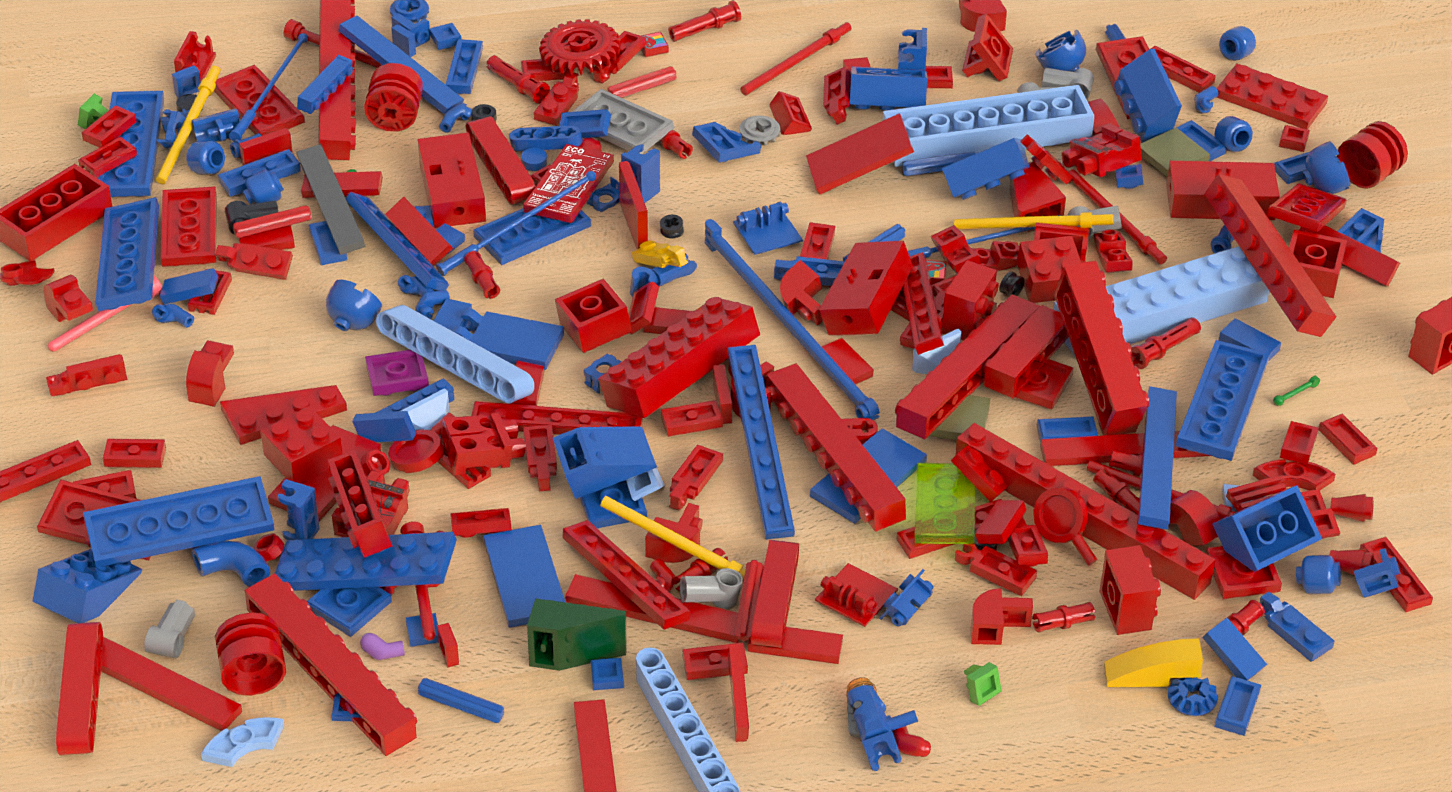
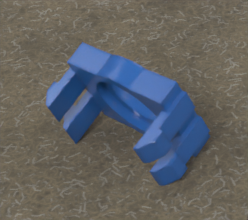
(175, 118)
(609, 189)
(592, 374)

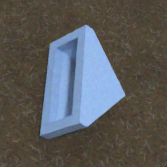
(930, 360)
(429, 410)
(644, 484)

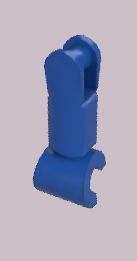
(661, 276)

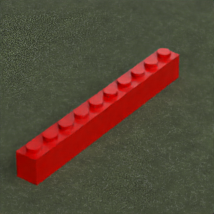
(337, 110)
(1108, 522)

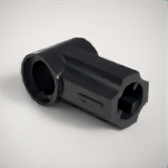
(240, 211)

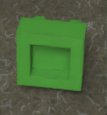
(91, 111)
(982, 682)

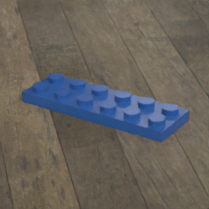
(137, 173)
(127, 254)
(1223, 400)
(178, 521)
(336, 564)

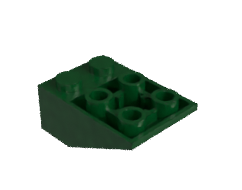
(573, 634)

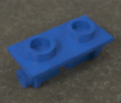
(913, 590)

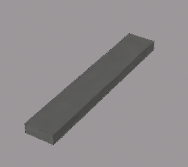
(330, 199)

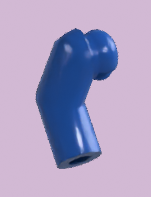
(1203, 99)
(460, 110)
(412, 285)
(430, 299)
(172, 313)

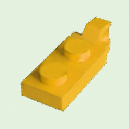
(659, 254)

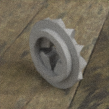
(768, 126)

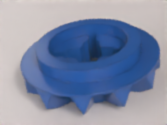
(419, 9)
(1195, 704)

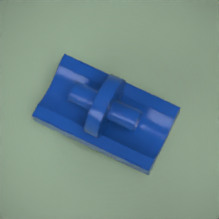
(215, 126)

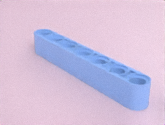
(455, 353)
(682, 724)

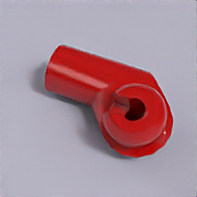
(663, 573)
(911, 744)

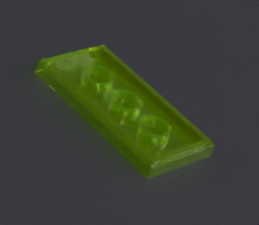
(944, 505)

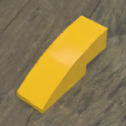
(1155, 664)

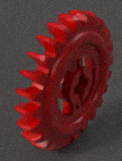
(578, 51)

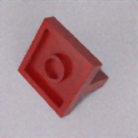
(988, 50)

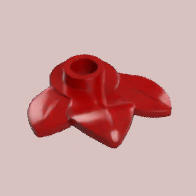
(24, 273)

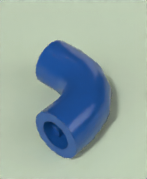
(232, 557)

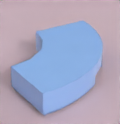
(238, 741)

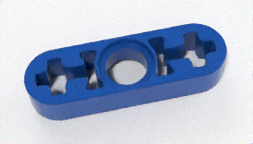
(545, 137)

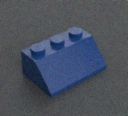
(887, 88)
(1148, 96)
(986, 168)
(1268, 529)

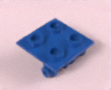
(767, 228)

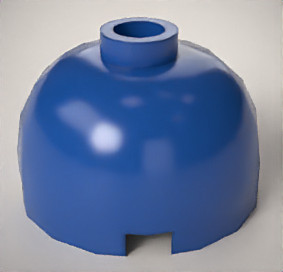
(1063, 52)
(1325, 169)
(351, 307)

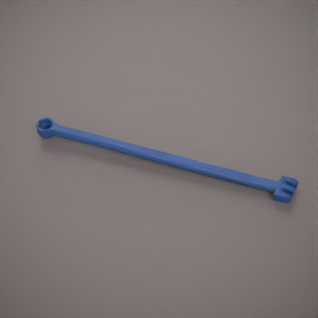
(865, 406)

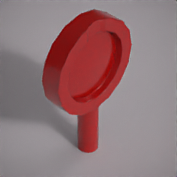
(420, 452)
(1062, 518)

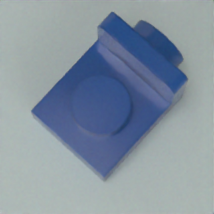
(420, 29)
(1378, 577)

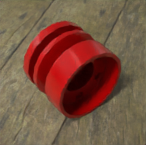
(393, 97)
(1373, 154)
(250, 654)

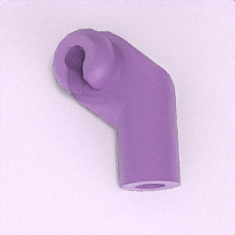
(379, 648)

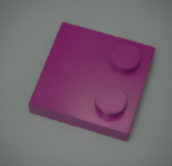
(396, 372)

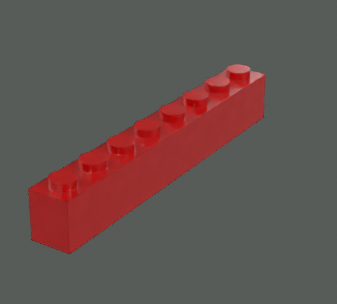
(1270, 256)
(960, 371)
(836, 448)
(334, 665)

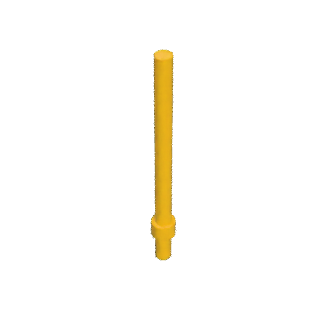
(205, 89)
(1085, 220)
(670, 536)

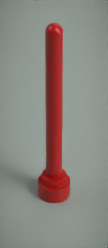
(294, 29)
(422, 590)

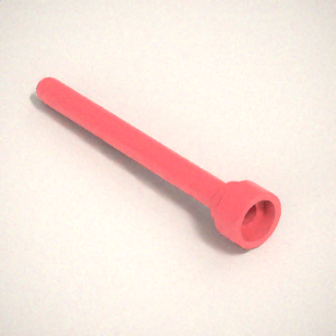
(93, 321)

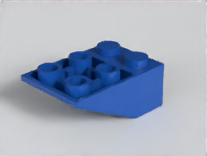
(602, 456)
(79, 588)

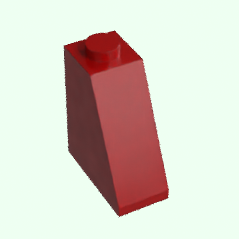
(1036, 194)

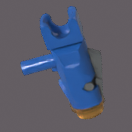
(870, 723)

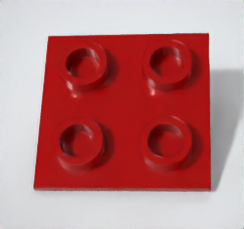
(855, 594)

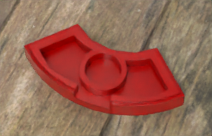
(1294, 473)

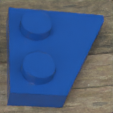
(723, 143)
(1365, 228)

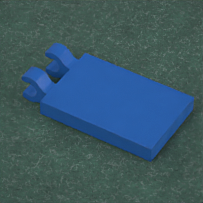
(512, 337)

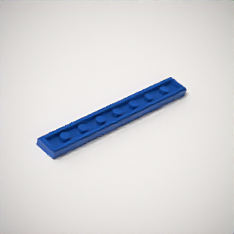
(761, 442)
(1157, 458)

